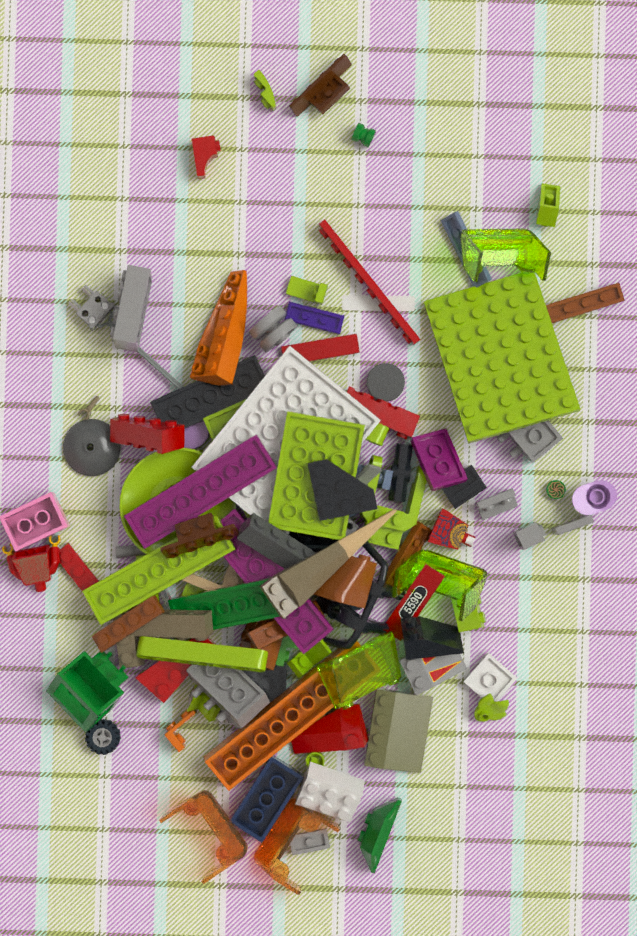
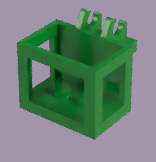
(88, 688)

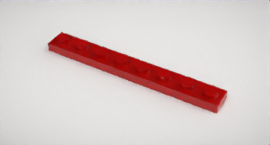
(373, 289)

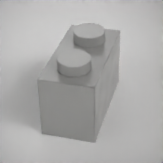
(529, 535)

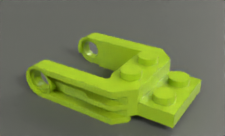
(390, 533)

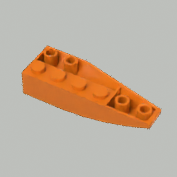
(223, 336)

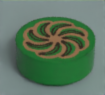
(555, 489)

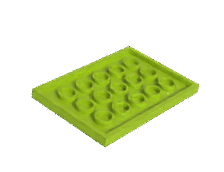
(305, 441)

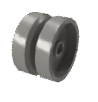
(271, 326)

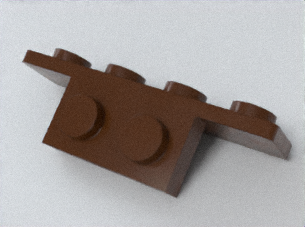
(324, 90)
(197, 534)

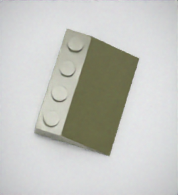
(398, 730)

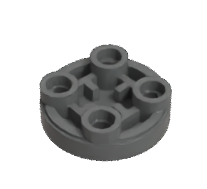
(385, 382)

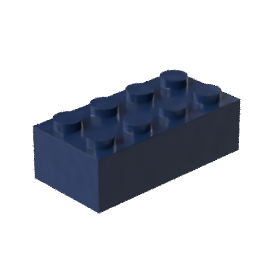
(266, 798)

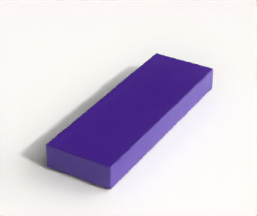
(315, 318)

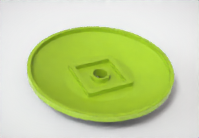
(152, 477)

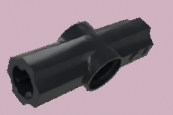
(401, 472)

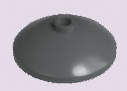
(92, 462)

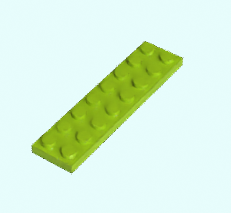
(149, 577)

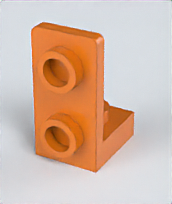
(178, 740)

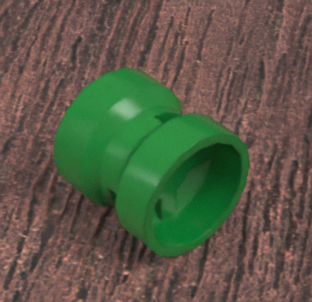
(364, 135)

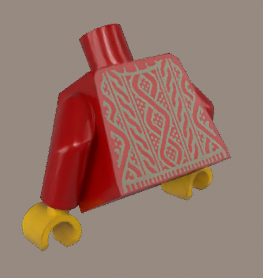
(34, 564)

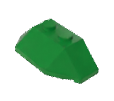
(377, 831)

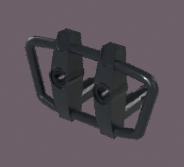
(349, 617)

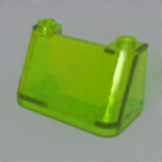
(361, 670)

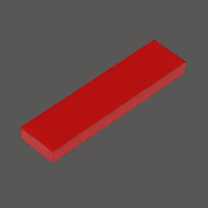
(327, 347)

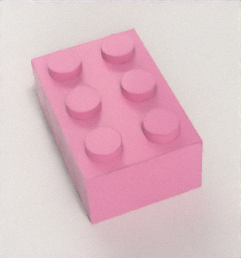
(34, 521)

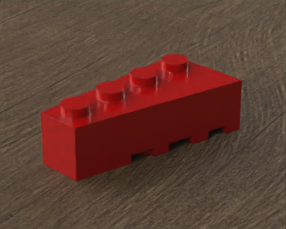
(391, 416)
(147, 434)
(165, 676)

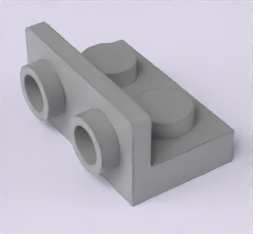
(497, 504)

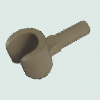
(88, 409)

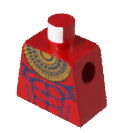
(450, 531)

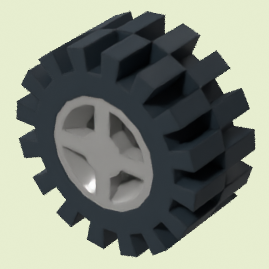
(96, 736)

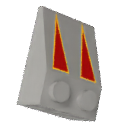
(431, 671)

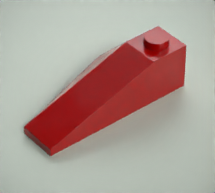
(334, 732)

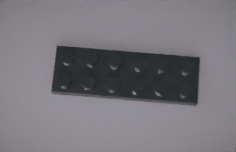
(203, 399)

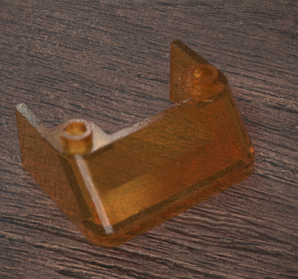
(280, 836)
(232, 843)

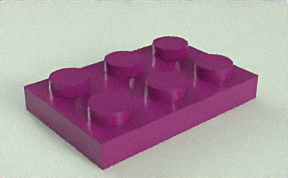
(438, 459)

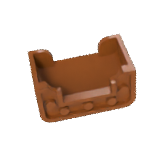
(350, 582)

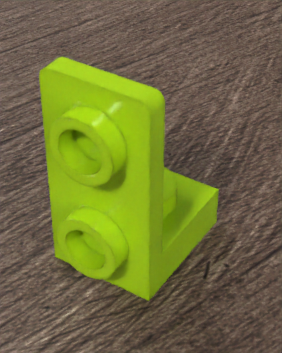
(307, 290)
(303, 662)

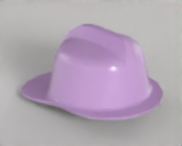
(594, 497)

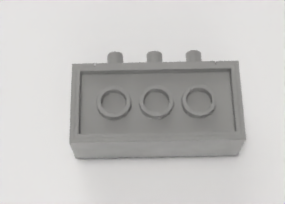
(532, 440)
(230, 690)

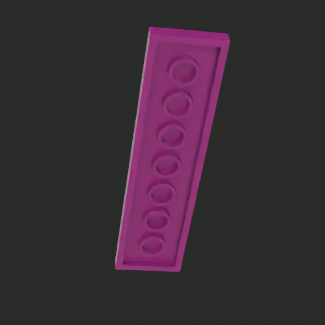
(200, 491)
(306, 623)

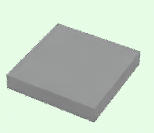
(573, 524)

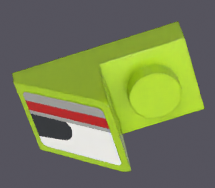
(197, 703)

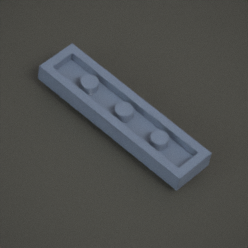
(453, 226)

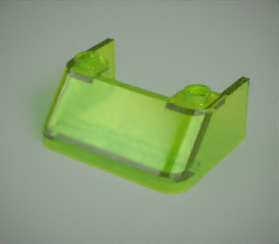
(503, 248)
(461, 580)

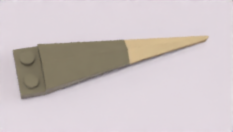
(300, 581)

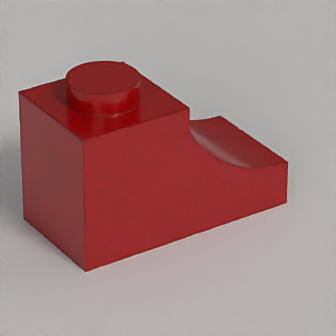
(204, 151)

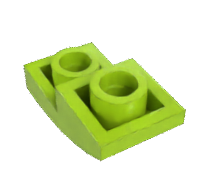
(267, 95)

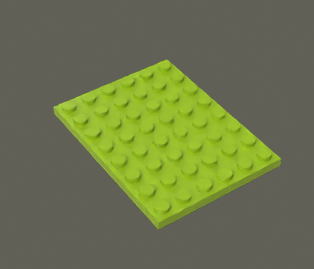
(501, 356)

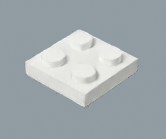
(490, 677)

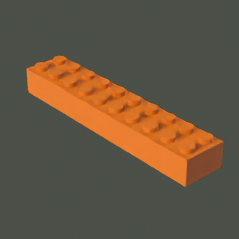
(272, 727)

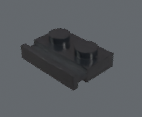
(463, 492)

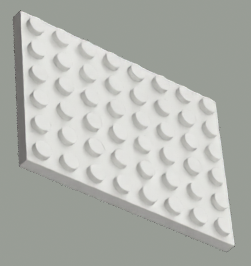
(289, 386)

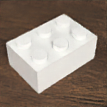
(330, 792)

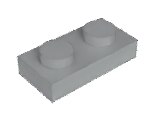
(310, 841)

